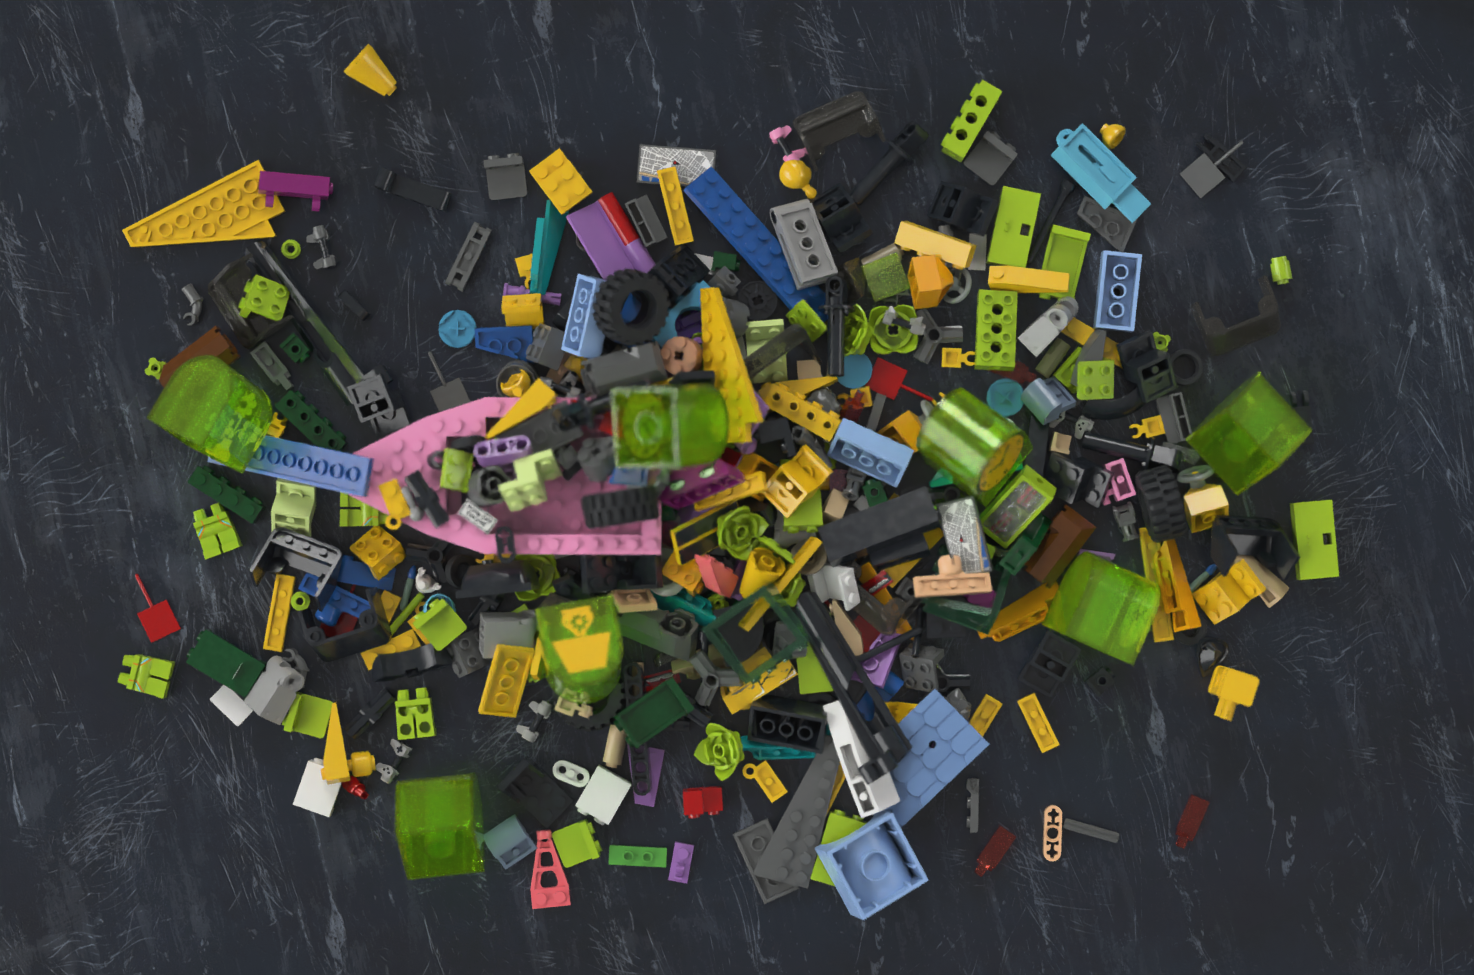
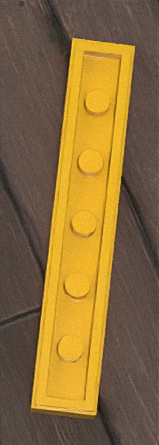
(791, 570)
(1162, 622)

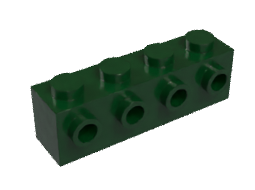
(307, 420)
(226, 494)

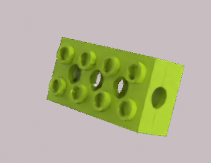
(988, 96)
(985, 320)

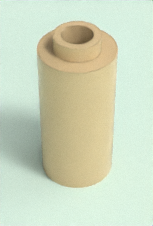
(614, 747)

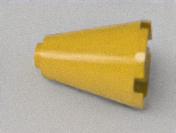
(371, 72)
(760, 570)

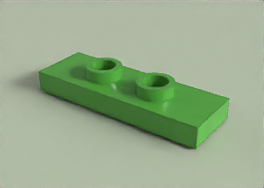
(637, 856)

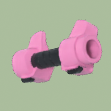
(778, 136)

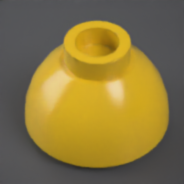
(1112, 135)

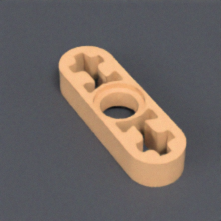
(1046, 847)

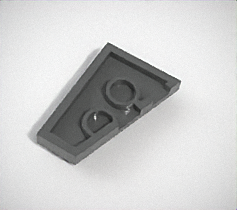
(1107, 222)

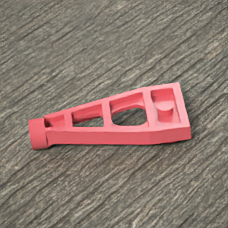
(548, 896)

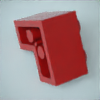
(702, 800)

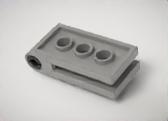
(786, 222)

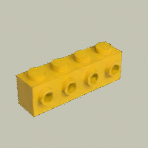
(935, 243)
(802, 411)

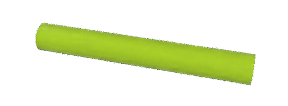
(406, 612)

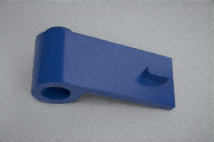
(360, 574)
(890, 688)

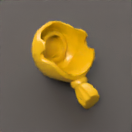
(797, 175)
(516, 385)

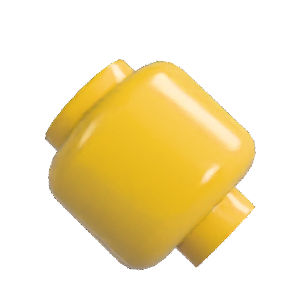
(361, 763)

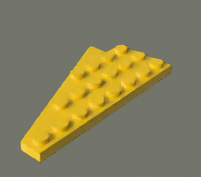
(215, 213)
(724, 357)

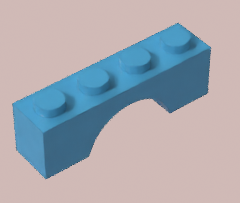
(690, 302)

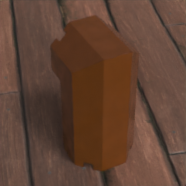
(211, 344)
(1059, 546)

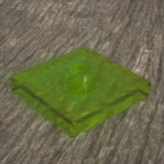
(885, 276)

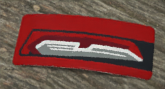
(877, 583)
(653, 680)

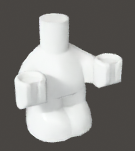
(425, 582)

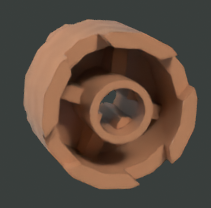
(671, 355)

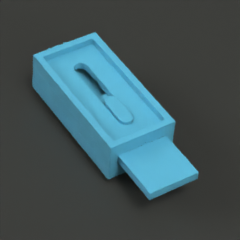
(1099, 171)

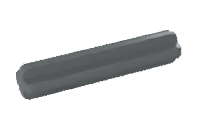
(1091, 830)

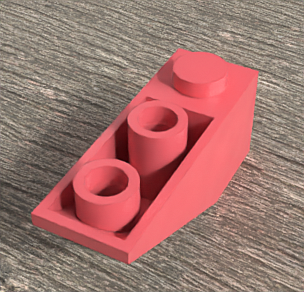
(716, 575)

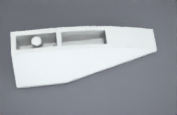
(870, 797)

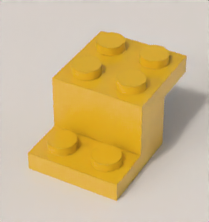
(560, 181)
(796, 481)
(1228, 593)

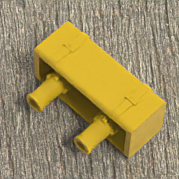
(1231, 688)

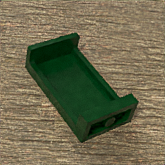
(1026, 545)
(221, 661)
(652, 713)

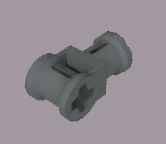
(855, 481)
(1126, 520)

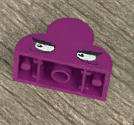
(699, 482)

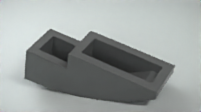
(1091, 351)

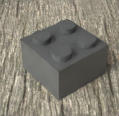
(546, 347)

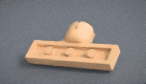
(951, 580)

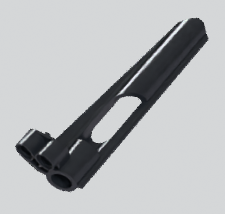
(340, 368)
(882, 735)

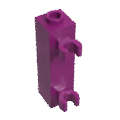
(294, 186)

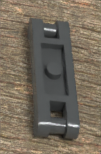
(468, 256)

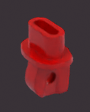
(355, 787)

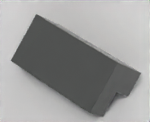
(646, 221)
(1174, 417)

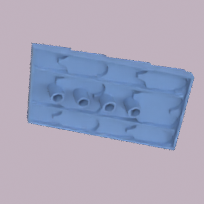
(928, 769)

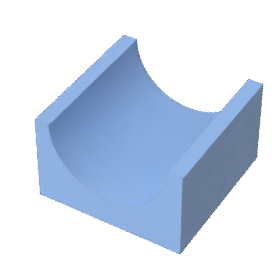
(872, 865)

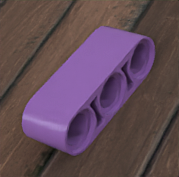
(494, 448)

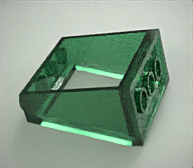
(785, 613)
(967, 614)

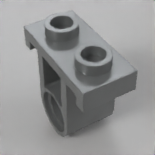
(783, 638)

